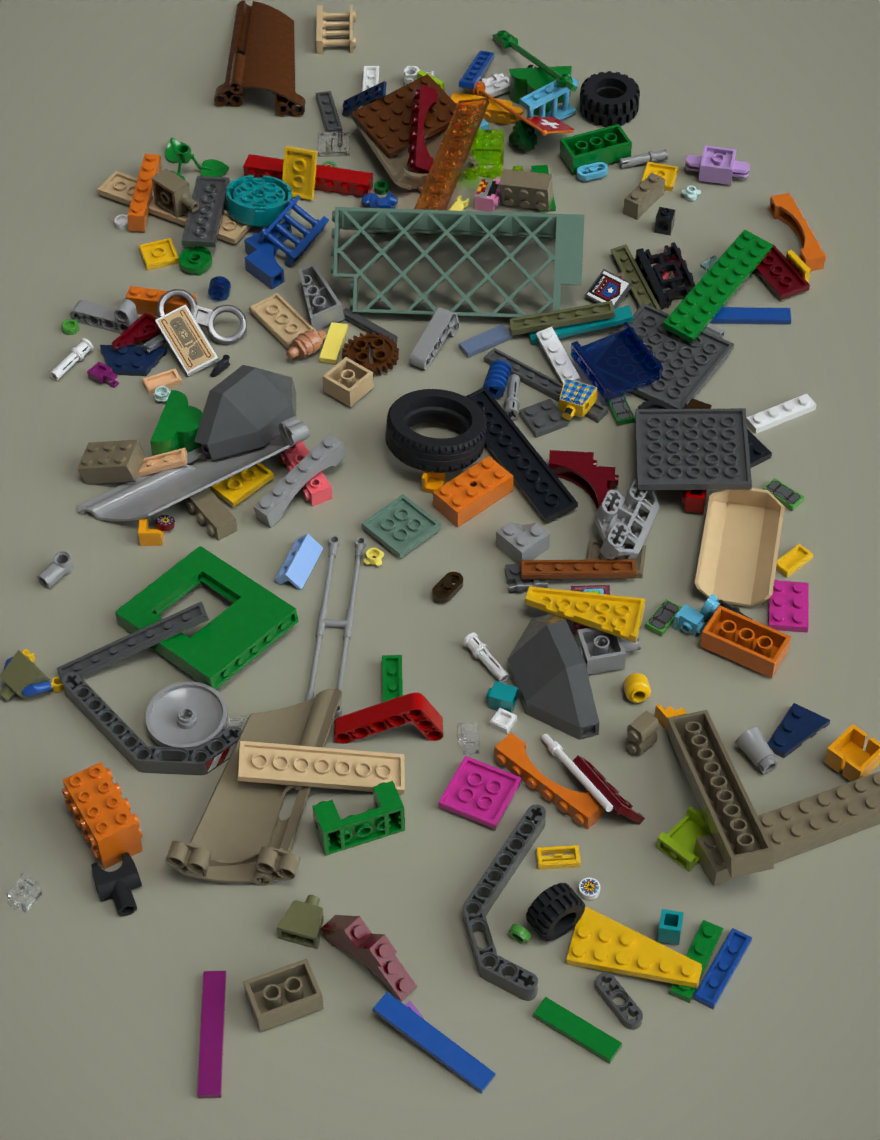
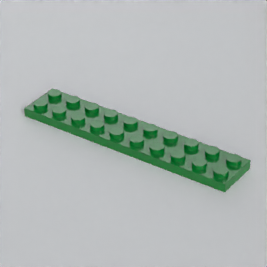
(717, 286)

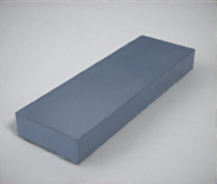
(485, 340)

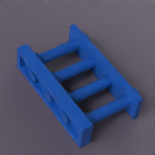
(301, 245)

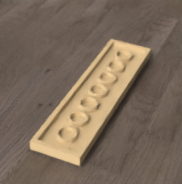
(319, 766)

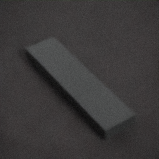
(328, 112)

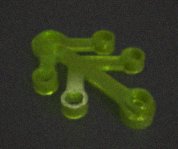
(473, 173)

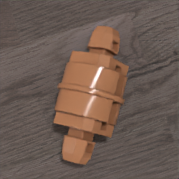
(306, 344)

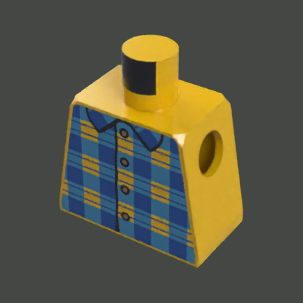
(576, 399)

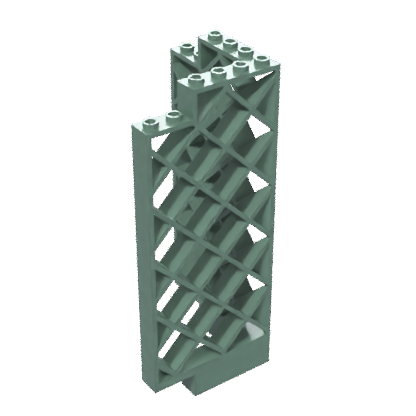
(565, 228)

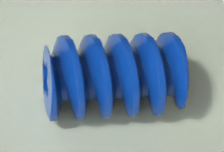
(497, 378)

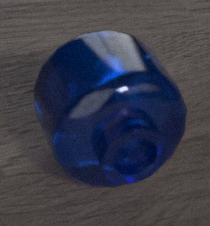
(219, 288)

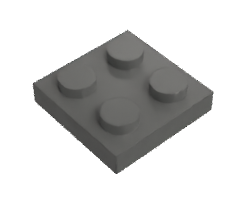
(543, 418)

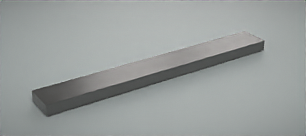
(541, 381)
(136, 641)

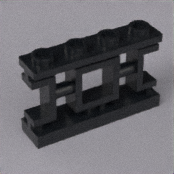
(654, 278)

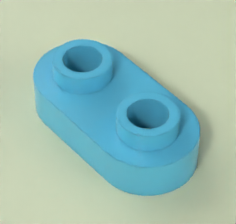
(592, 171)
(710, 607)

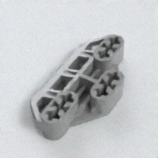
(620, 519)

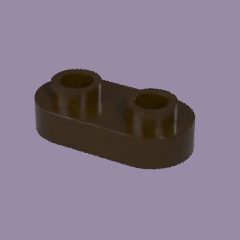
(445, 589)

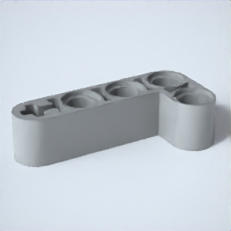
(105, 317)
(441, 325)

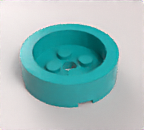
(257, 199)

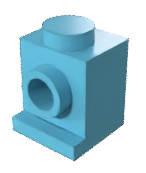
(689, 620)

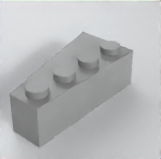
(320, 298)

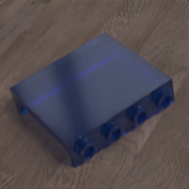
(617, 363)

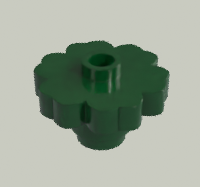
(523, 136)

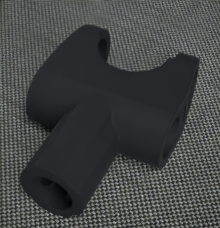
(118, 884)

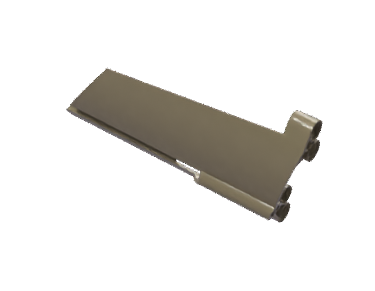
(240, 828)

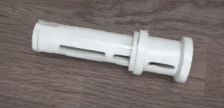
(76, 354)
(481, 652)

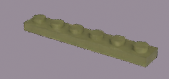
(632, 273)
(562, 318)

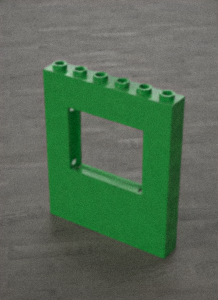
(229, 639)

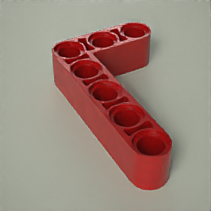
(388, 715)

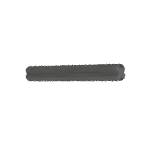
(366, 324)

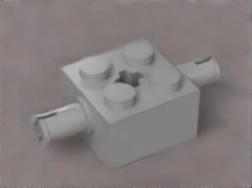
(603, 650)

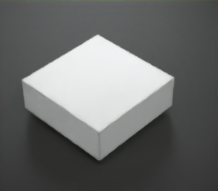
(503, 720)

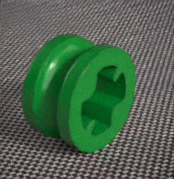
(381, 191)

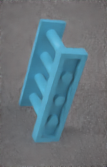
(545, 94)

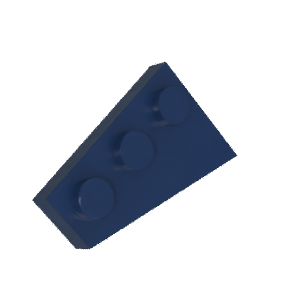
(796, 728)

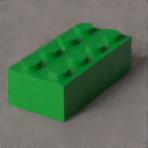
(595, 146)

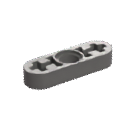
(619, 1010)

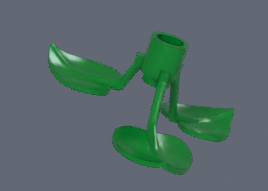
(181, 153)

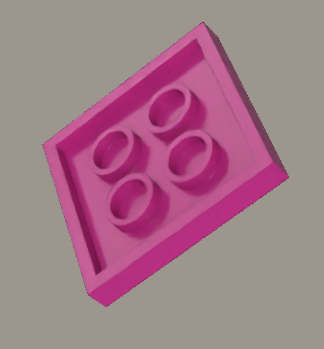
(480, 792)

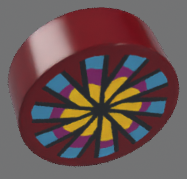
(165, 523)

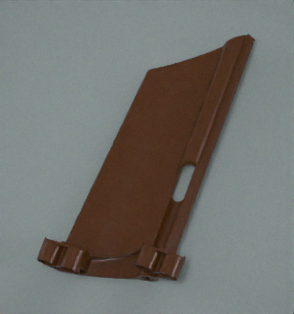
(268, 61)

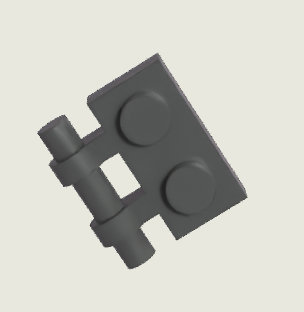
(517, 584)

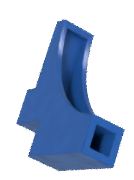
(261, 258)

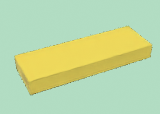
(333, 343)

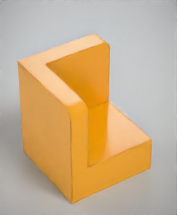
(432, 481)
(148, 536)
(662, 714)

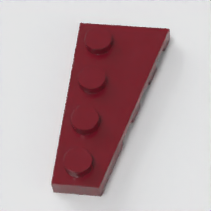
(620, 805)

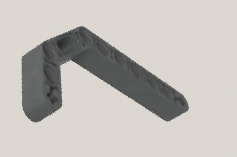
(523, 982)

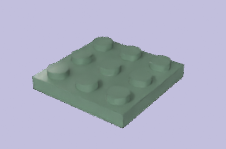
(401, 526)

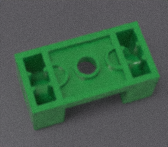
(354, 830)

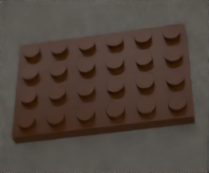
(389, 118)

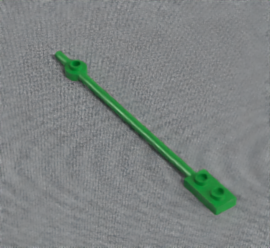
(507, 40)

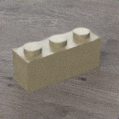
(644, 196)
(212, 514)

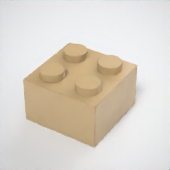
(348, 381)

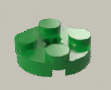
(188, 264)

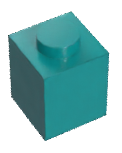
(502, 696)
(670, 926)

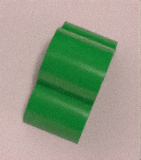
(527, 80)
(176, 426)

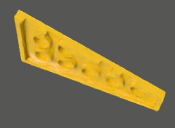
(603, 612)

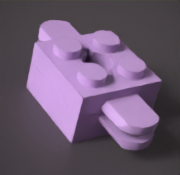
(717, 165)

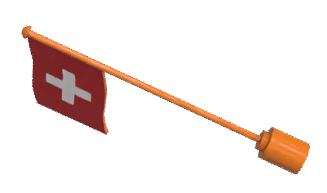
(543, 124)

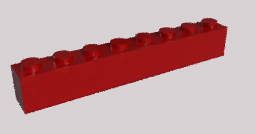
(327, 178)

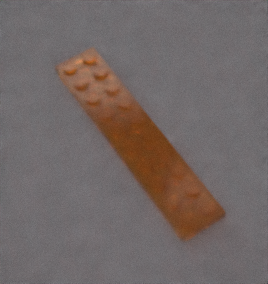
(452, 155)

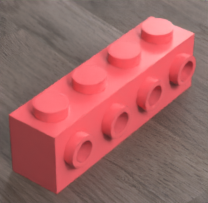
(316, 489)

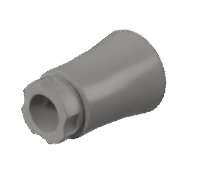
(757, 749)

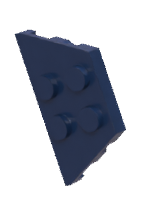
(132, 359)

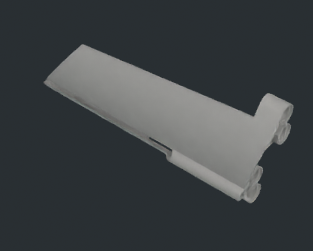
(165, 488)

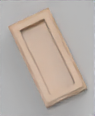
(168, 379)

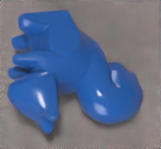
(373, 201)

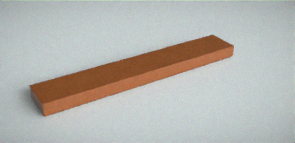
(578, 569)

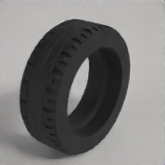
(429, 453)

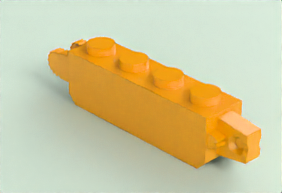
(494, 112)

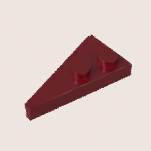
(141, 330)

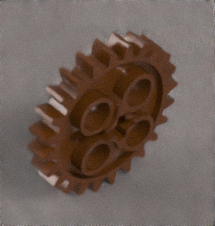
(383, 352)

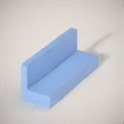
(299, 561)

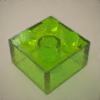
(489, 146)

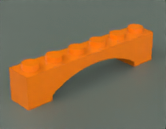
(142, 194)
(785, 209)
(578, 805)

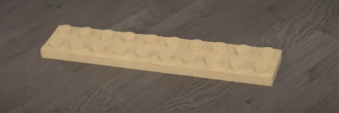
(121, 189)

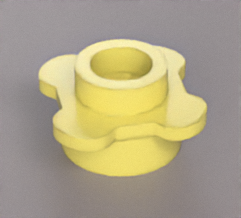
(374, 557)

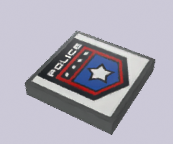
(608, 288)

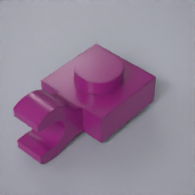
(102, 372)

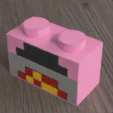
(487, 194)

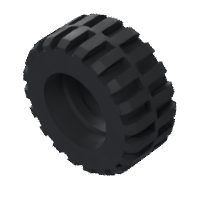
(609, 99)

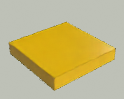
(667, 172)
(158, 254)

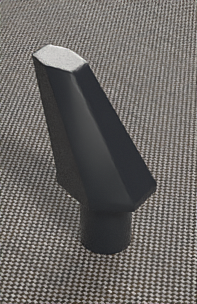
(220, 366)

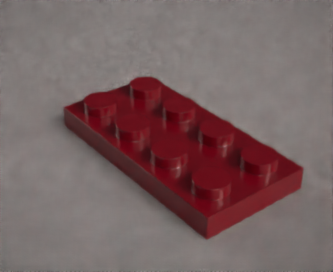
(781, 275)

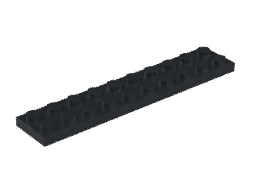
(521, 459)

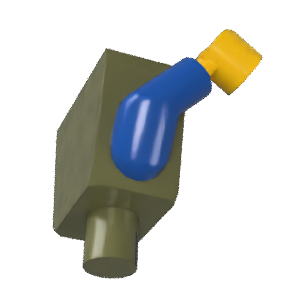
(25, 677)

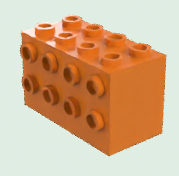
(102, 814)

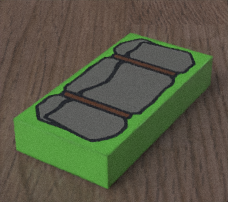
(784, 494)
(662, 617)

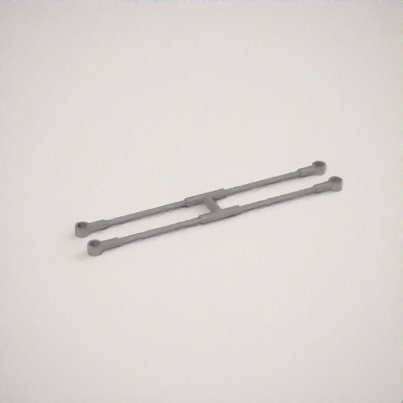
(346, 624)

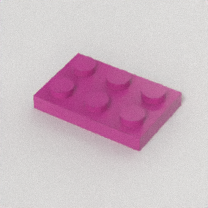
(789, 606)

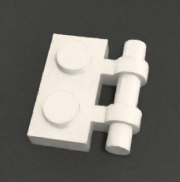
(496, 84)

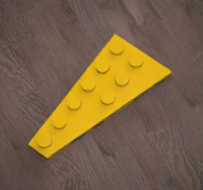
(614, 948)

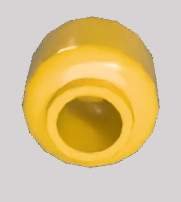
(637, 688)

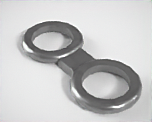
(205, 317)

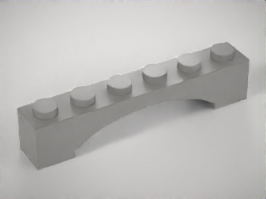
(273, 504)

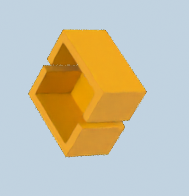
(848, 755)

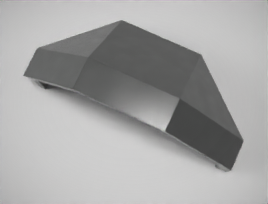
(245, 411)
(553, 678)

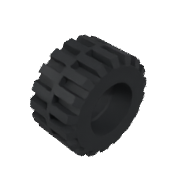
(555, 911)

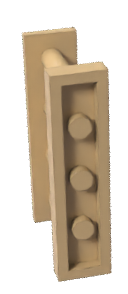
(321, 32)

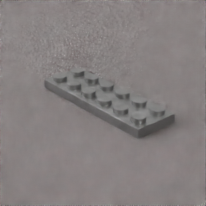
(204, 224)

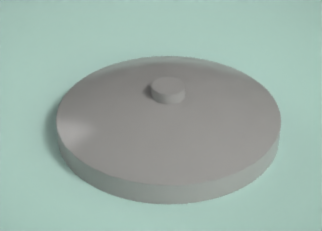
(186, 715)

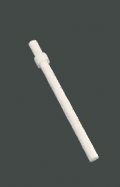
(557, 750)

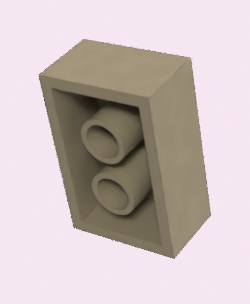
(526, 189)
(111, 461)
(283, 995)

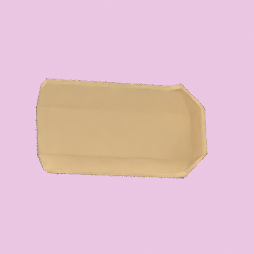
(740, 546)

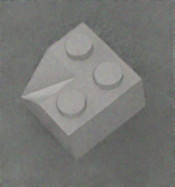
(522, 541)

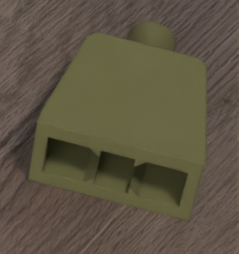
(302, 923)

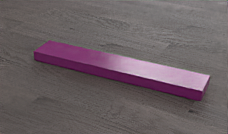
(212, 1034)

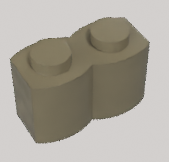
(642, 733)

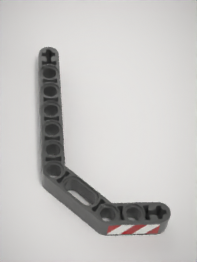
(190, 760)

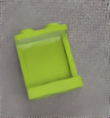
(681, 839)

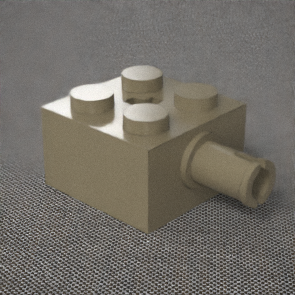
(173, 193)

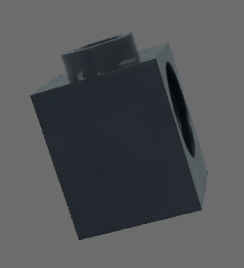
(664, 221)

